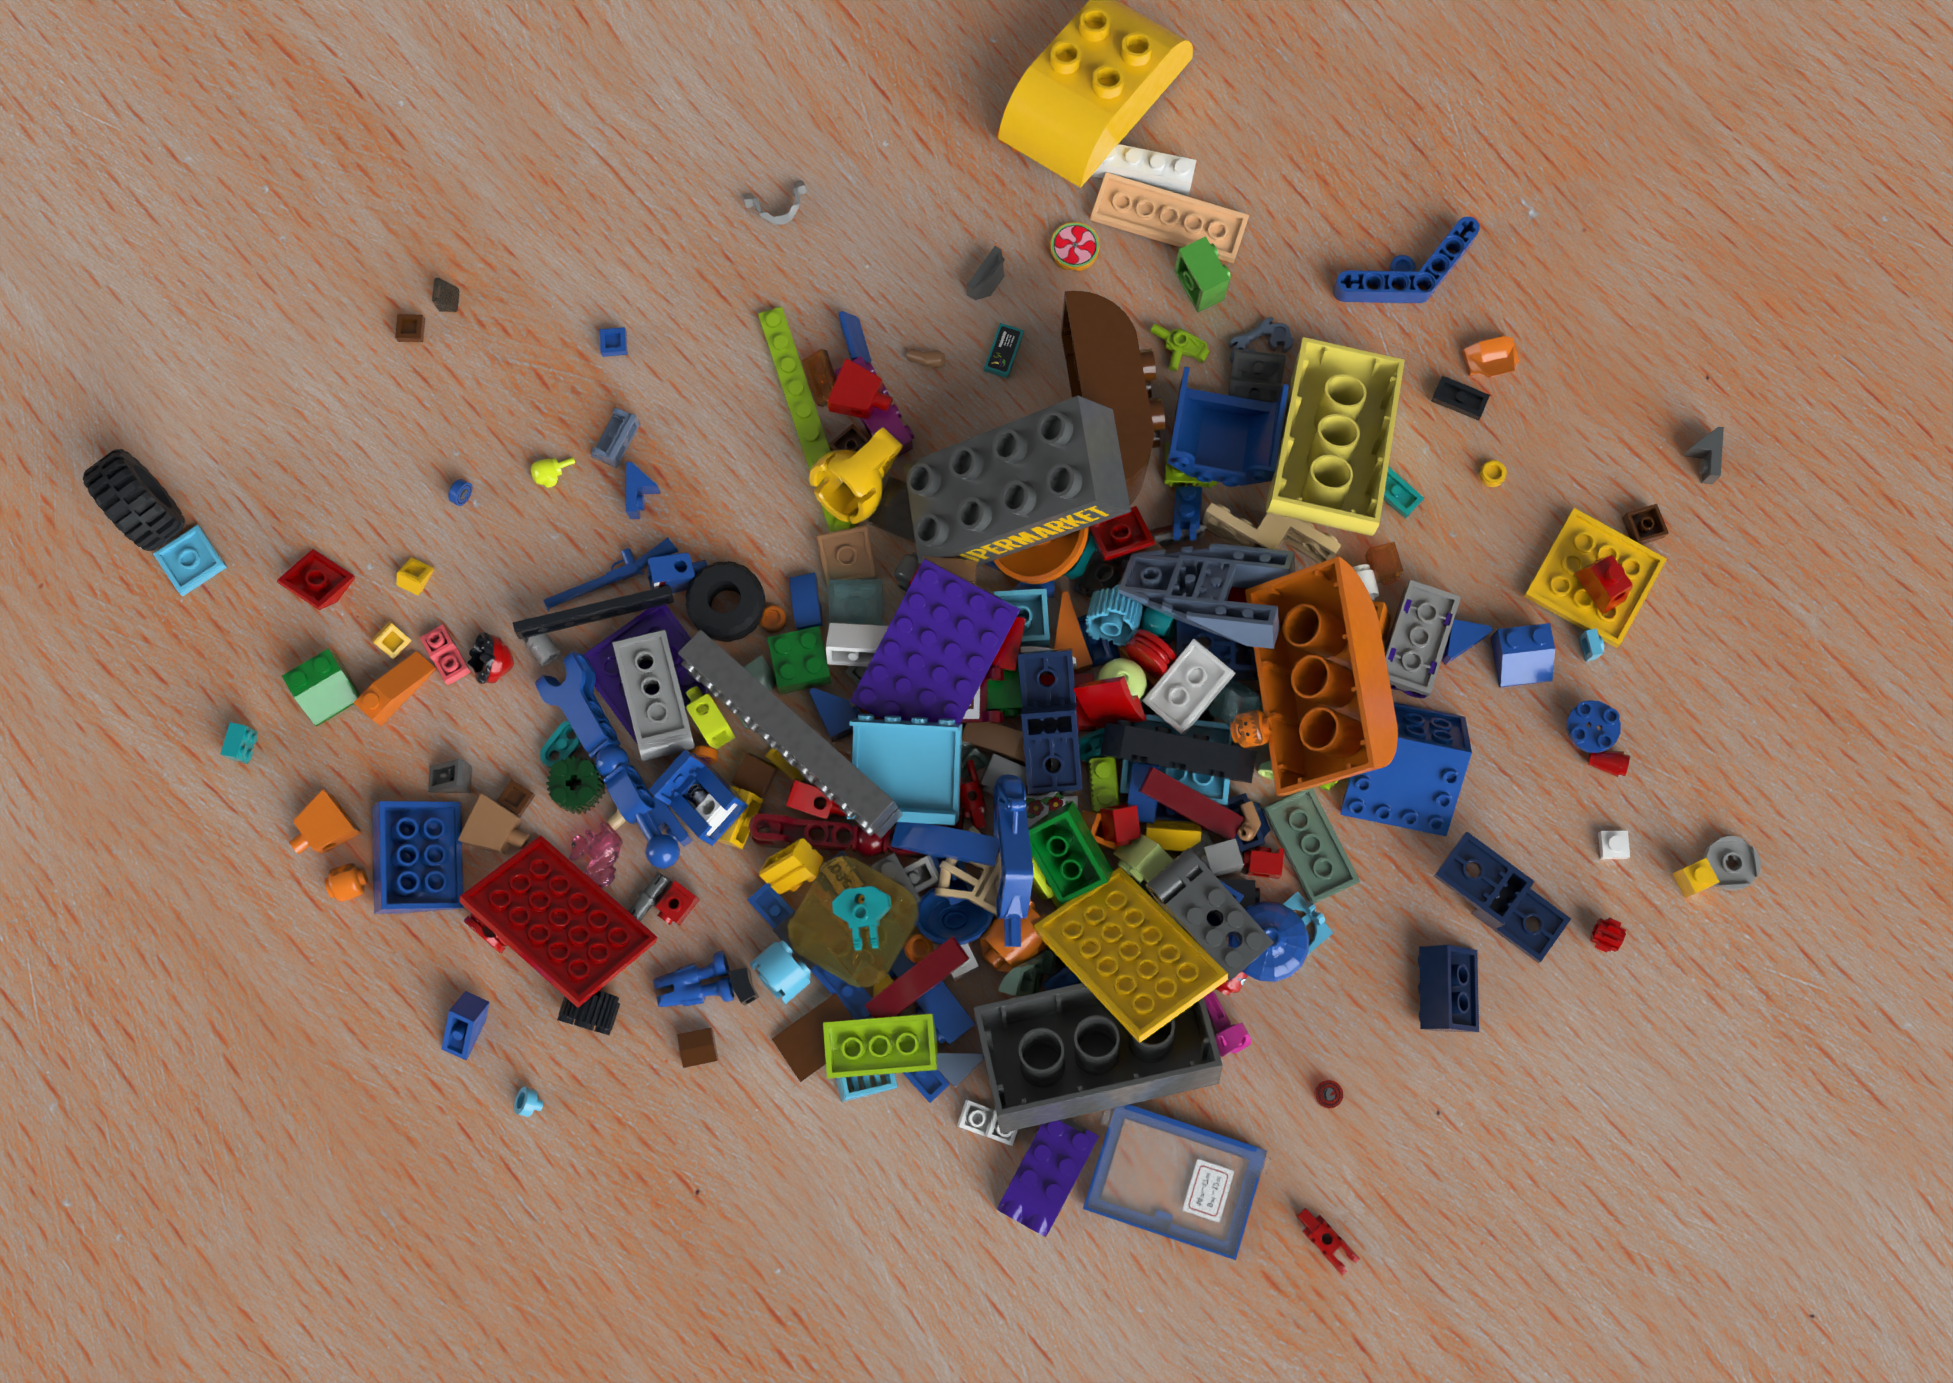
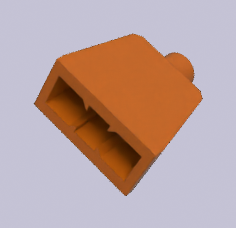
(323, 825)

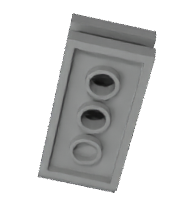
(659, 718)

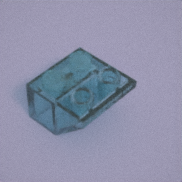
(1234, 699)

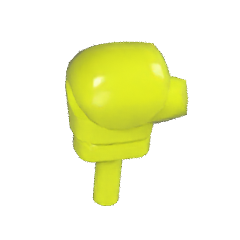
(546, 471)

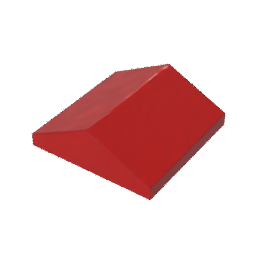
(1121, 535)
(317, 580)

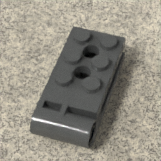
(1191, 892)

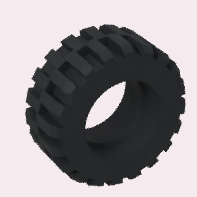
(133, 499)

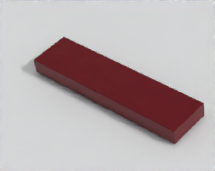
(1190, 804)

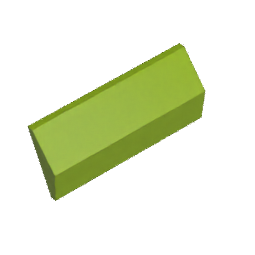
(880, 1046)

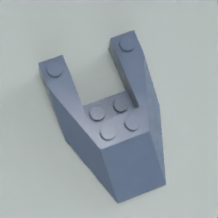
(1197, 584)

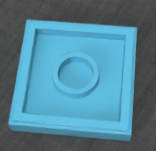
(190, 560)

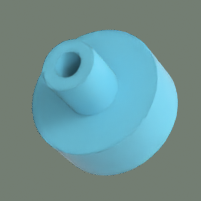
(527, 1102)

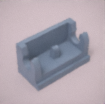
(616, 438)

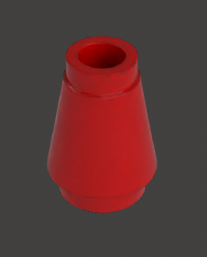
(1611, 762)

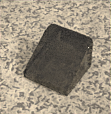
(445, 296)

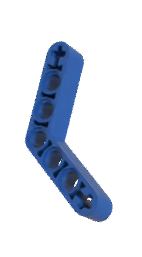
(1405, 279)

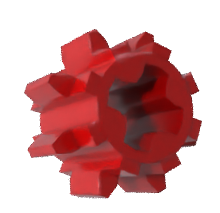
(1608, 935)

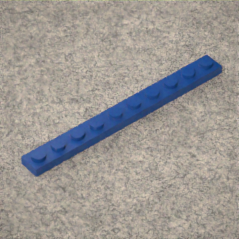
(775, 911)

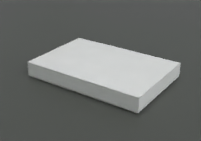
(1188, 687)

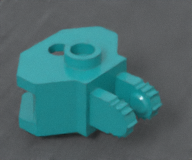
(862, 915)

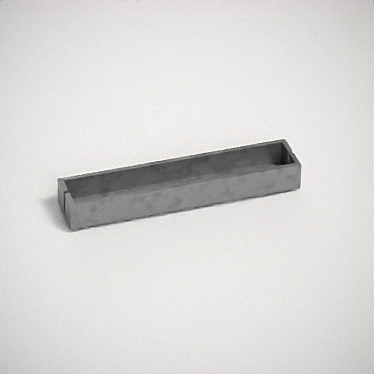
(789, 735)

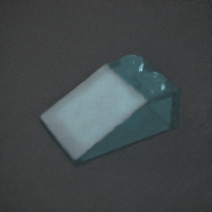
(856, 602)

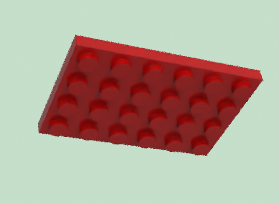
(558, 920)

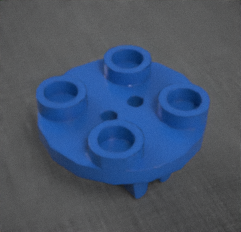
(1596, 714)

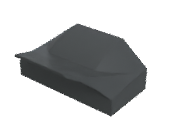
(987, 276)

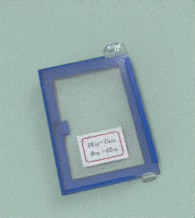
(1175, 1179)

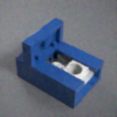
(686, 784)

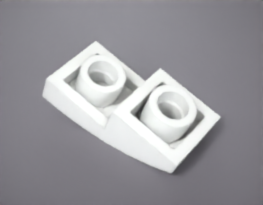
(983, 1122)

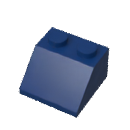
(1524, 654)

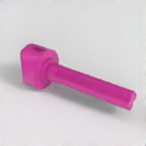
(1229, 1037)

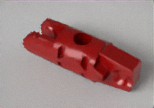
(977, 806)
(1315, 1229)

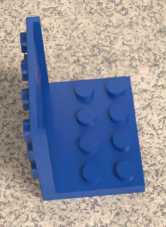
(1421, 780)

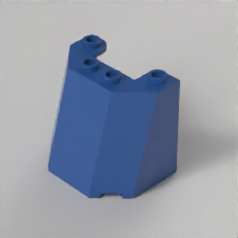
(1226, 436)

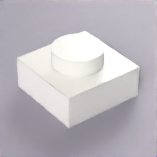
(1614, 845)

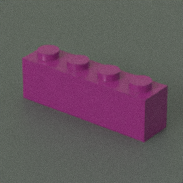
(888, 420)

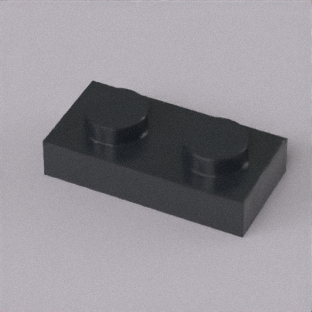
(1460, 398)

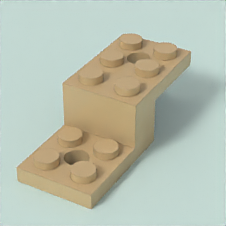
(1270, 533)

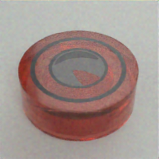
(1328, 1094)

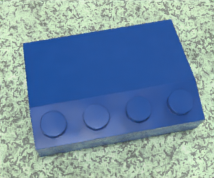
(416, 856)

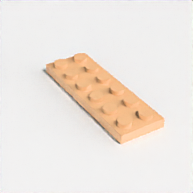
(1168, 216)

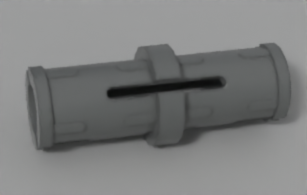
(649, 896)

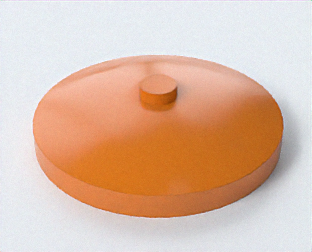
(1046, 560)

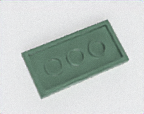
(1311, 845)

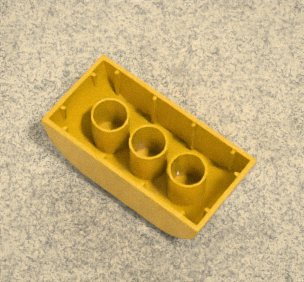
(1091, 88)

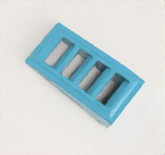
(857, 1093)

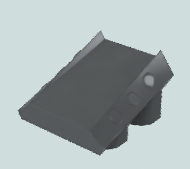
(1101, 574)

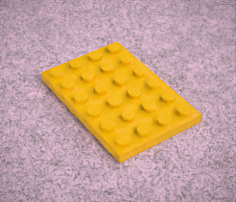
(1131, 954)

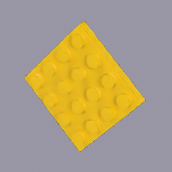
(1578, 545)

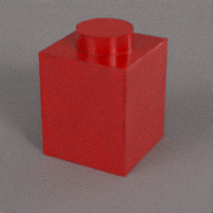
(1120, 824)

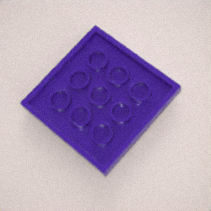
(605, 665)

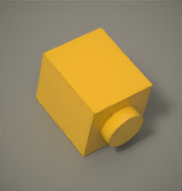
(1695, 877)

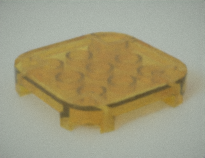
(828, 939)

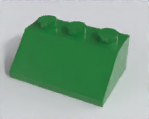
(1068, 853)

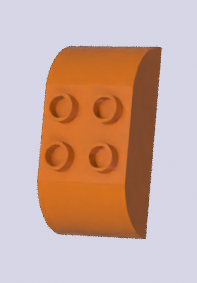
(1324, 678)

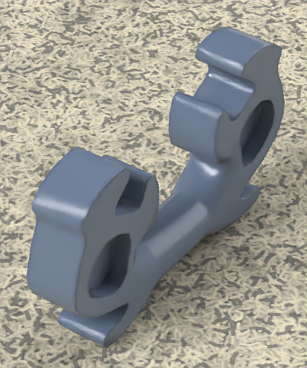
(1278, 333)

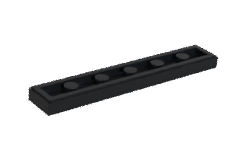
(593, 612)

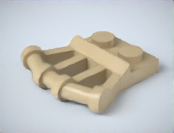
(984, 889)

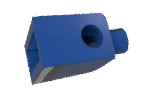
(673, 570)

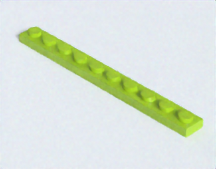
(797, 396)

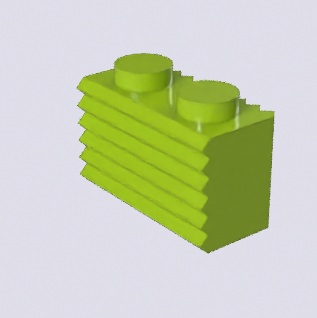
(1103, 783)

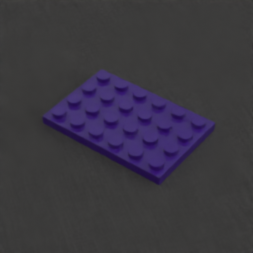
(935, 648)

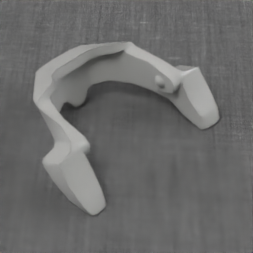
(752, 201)

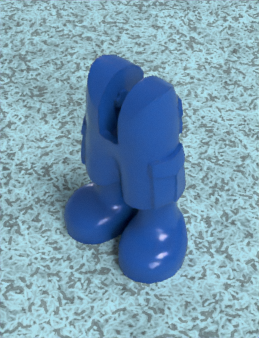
(687, 983)

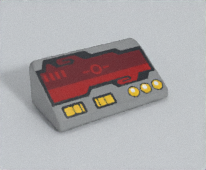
(1164, 534)

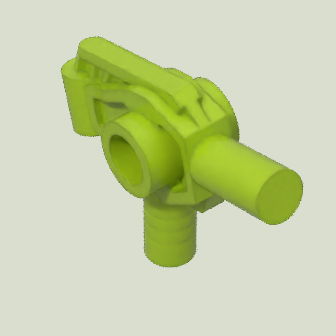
(1181, 343)

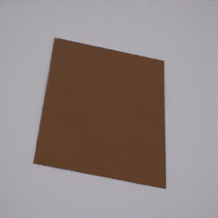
(804, 1040)

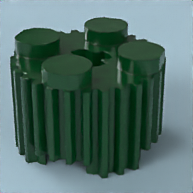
(563, 776)

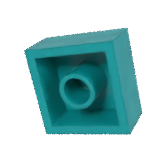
(239, 743)

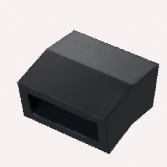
(743, 985)

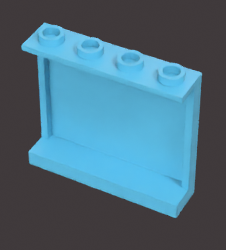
(912, 764)

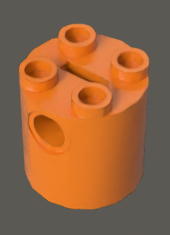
(1007, 958)

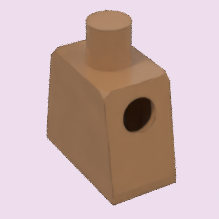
(492, 828)

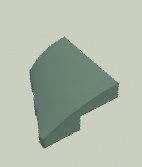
(1028, 976)

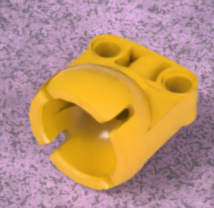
(854, 477)

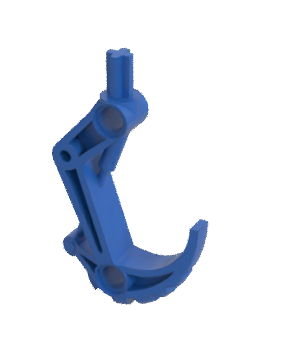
(1016, 877)

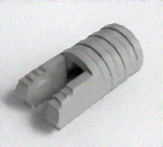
(542, 648)

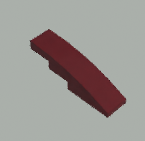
(918, 980)

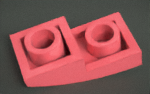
(445, 654)

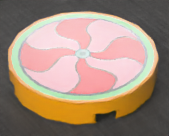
(1074, 246)

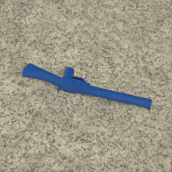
(629, 570)

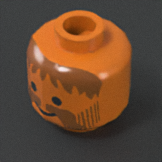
(1251, 729)
(346, 882)

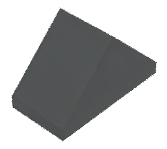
(450, 777)

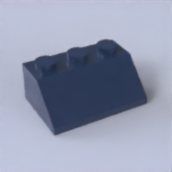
(1448, 989)

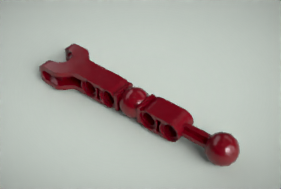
(787, 830)

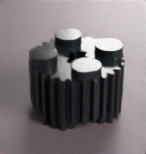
(597, 1011)

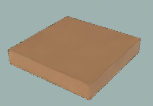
(846, 554)

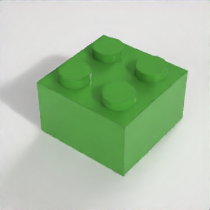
(1202, 274)

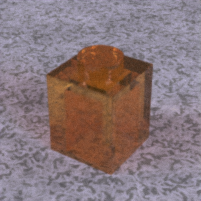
(1385, 563)

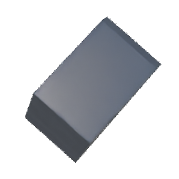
(957, 1066)

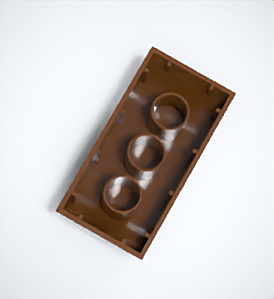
(1114, 372)

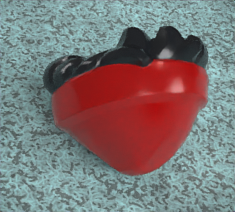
(490, 658)

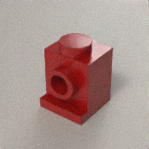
(1263, 862)
(686, 903)

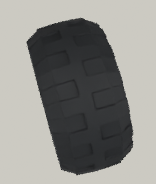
(719, 578)

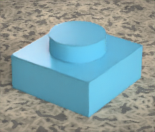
(1591, 644)

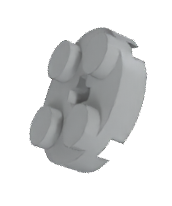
(1740, 851)

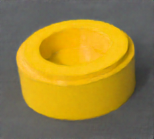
(1492, 473)

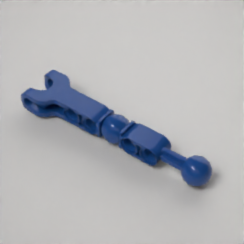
(611, 761)

